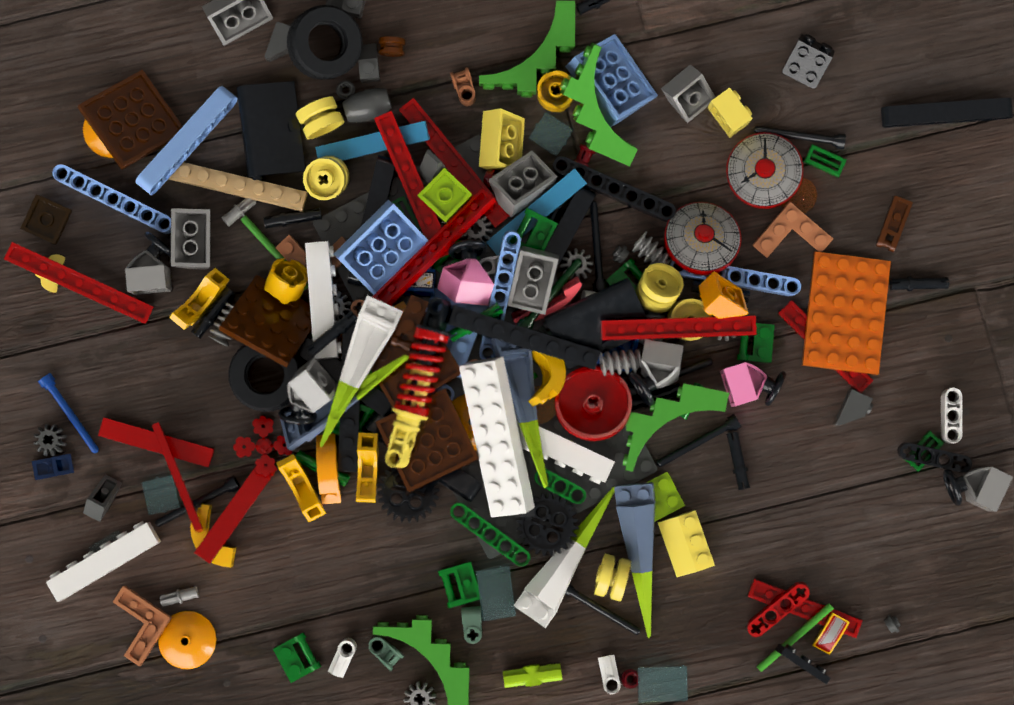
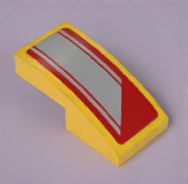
(831, 633)

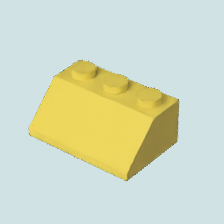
(500, 139)
(686, 543)

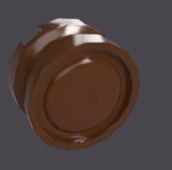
(391, 46)

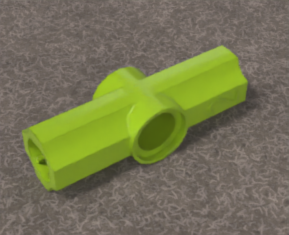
(532, 675)

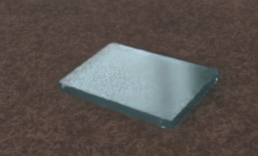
(495, 593)
(662, 684)

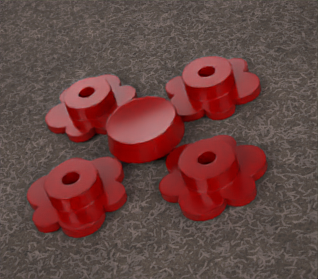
(263, 446)

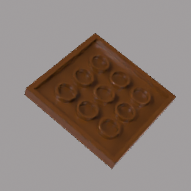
(131, 119)
(268, 324)
(391, 383)
(439, 445)

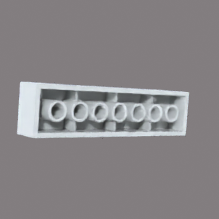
(497, 437)

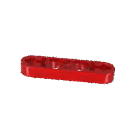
(776, 607)

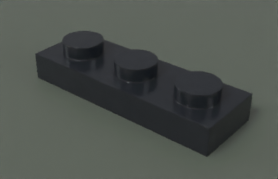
(803, 662)

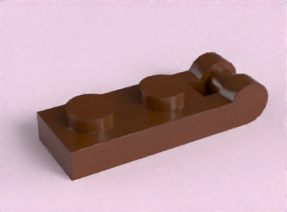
(894, 223)
(412, 315)

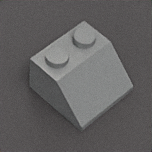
(688, 93)

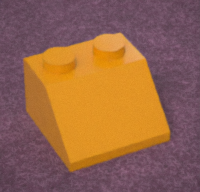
(722, 297)

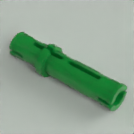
(489, 312)
(310, 462)

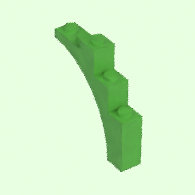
(524, 75)
(582, 89)
(644, 426)
(438, 653)

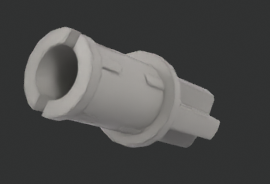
(238, 211)
(179, 596)

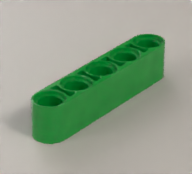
(480, 532)

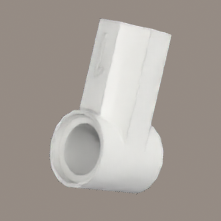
(342, 659)
(609, 671)

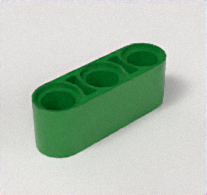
(567, 493)

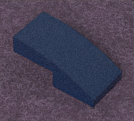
(52, 467)

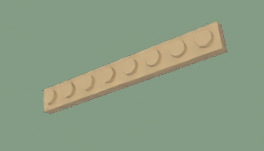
(240, 186)

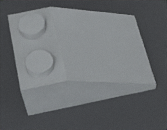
(533, 280)

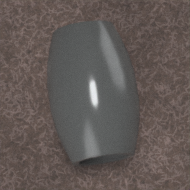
(367, 105)

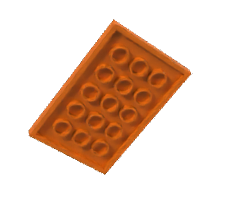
(846, 313)

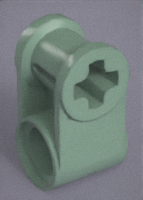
(472, 620)
(386, 652)

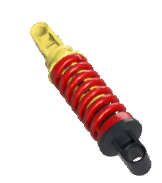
(419, 379)

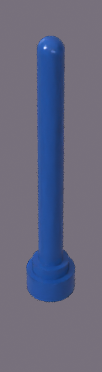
(48, 383)

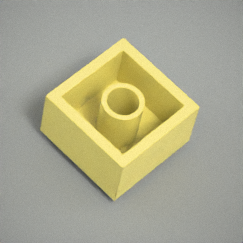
(730, 112)

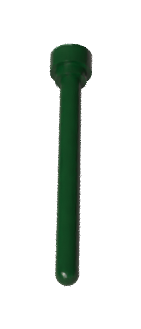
(528, 321)

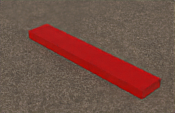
(797, 321)
(147, 440)
(180, 484)
(232, 516)
(767, 593)

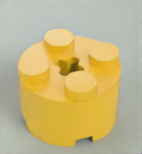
(545, 95)
(286, 280)

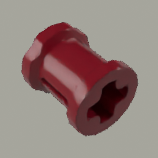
(584, 155)

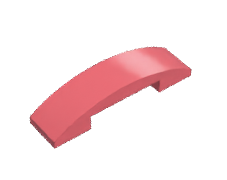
(570, 289)

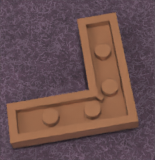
(791, 219)
(290, 249)
(154, 623)

